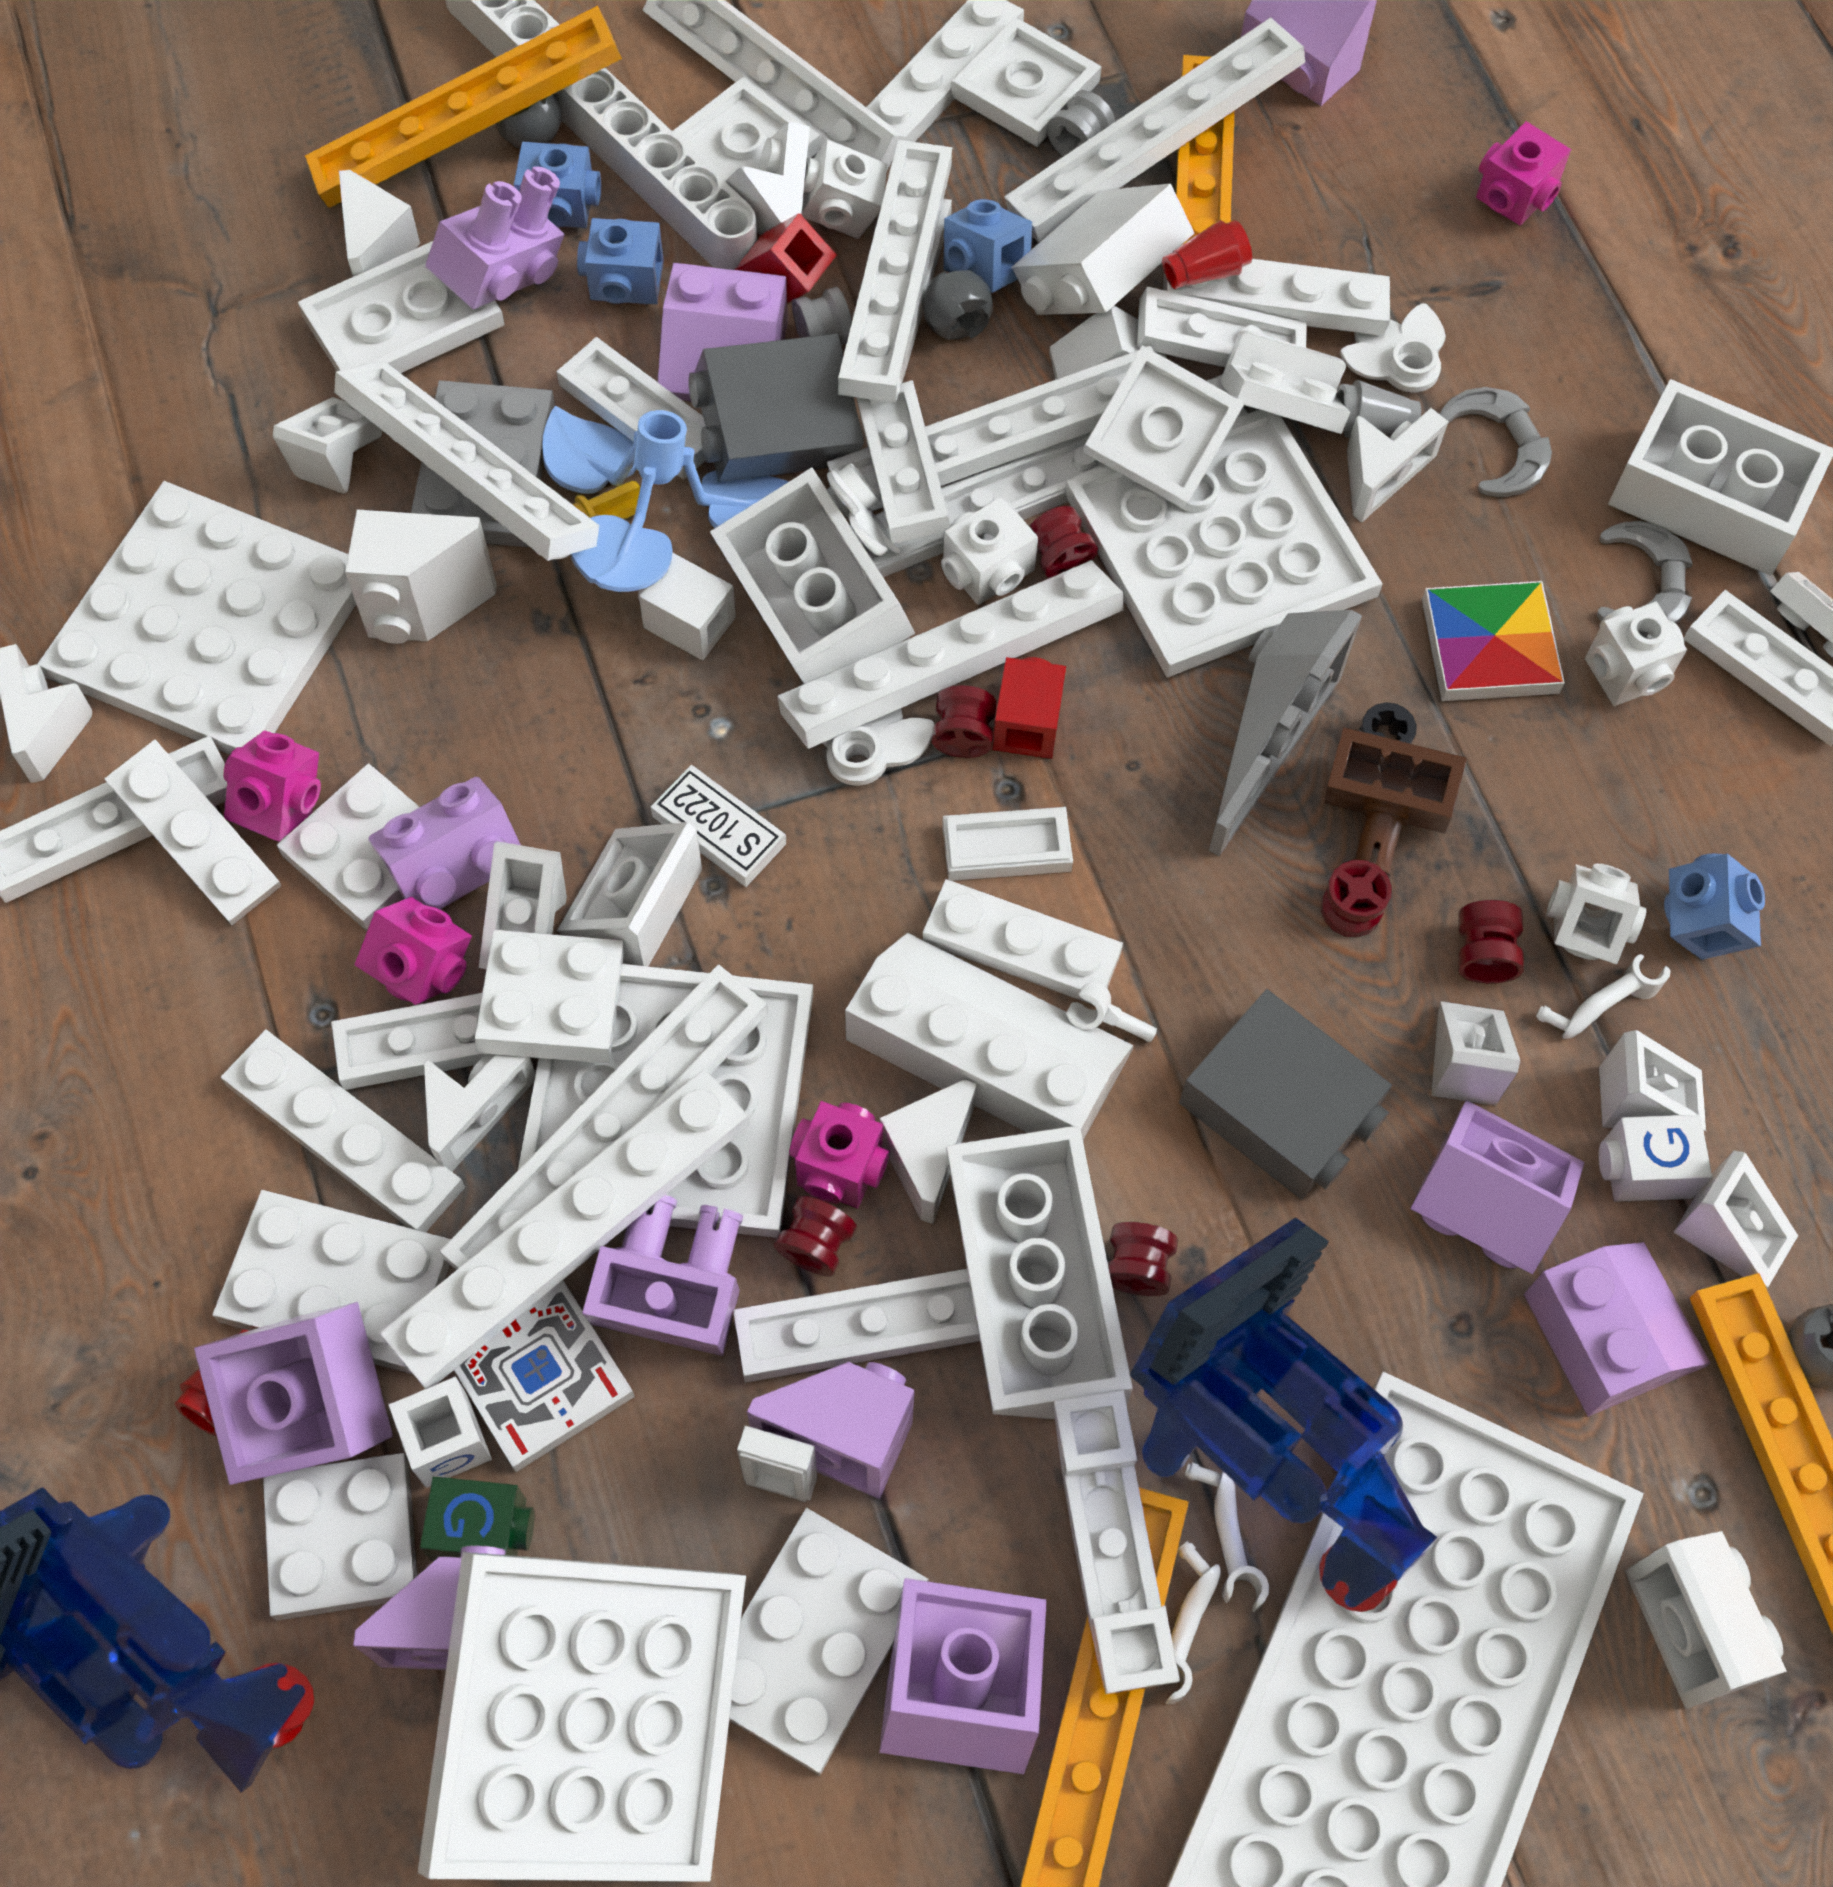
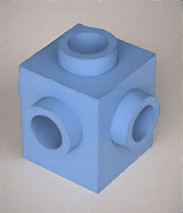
(578, 183)
(986, 242)
(622, 261)
(1714, 906)

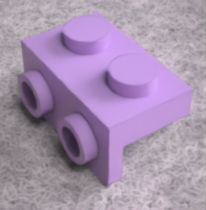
(445, 844)

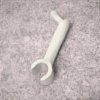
(1631, 983)
(1229, 1534)
(1191, 1614)

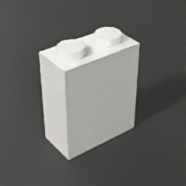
(1103, 250)

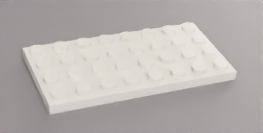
(1420, 1727)

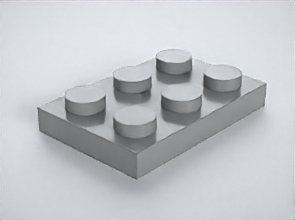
(508, 419)

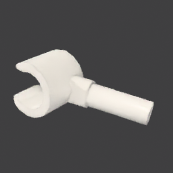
(1100, 997)

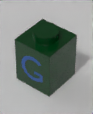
(475, 1515)

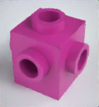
(1518, 183)
(271, 784)
(414, 950)
(843, 1173)

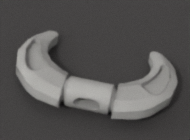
(1506, 407)
(1666, 552)

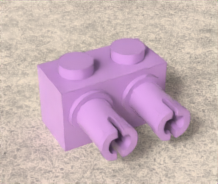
(501, 243)
(666, 1300)

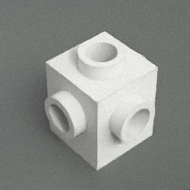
(843, 189)
(989, 551)
(1635, 652)
(1599, 932)

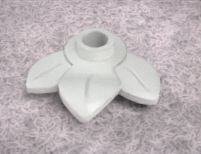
(1403, 355)
(854, 499)
(884, 743)

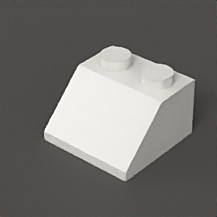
(417, 572)
(1706, 1618)

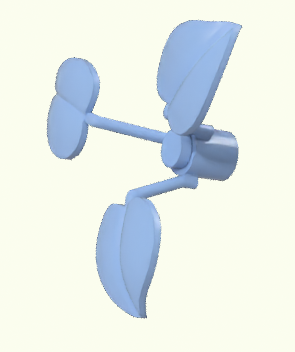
(590, 455)

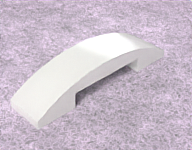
(1113, 1543)

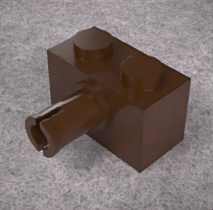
(1393, 788)

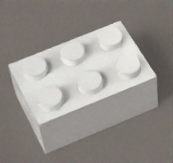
(1722, 477)
(812, 579)

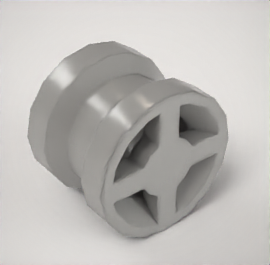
(1083, 118)
(823, 315)

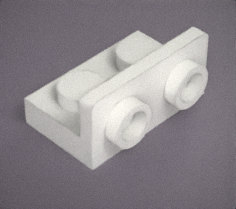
(1286, 380)

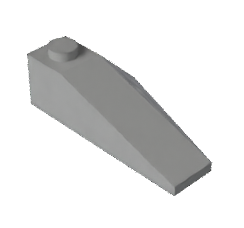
(1288, 687)

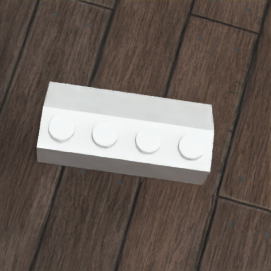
(965, 1024)
(1037, 1271)

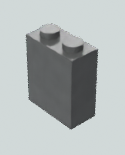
(774, 407)
(1286, 1095)

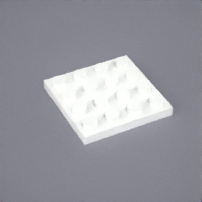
(1239, 555)
(204, 620)
(758, 1074)
(582, 1722)

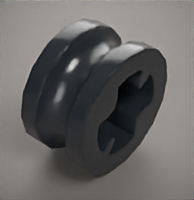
(1397, 718)

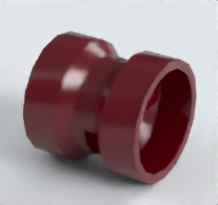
(1490, 942)

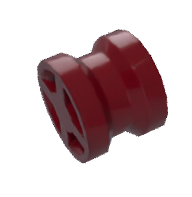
(1062, 540)
(964, 721)
(1356, 883)
(815, 1236)
(1141, 1258)

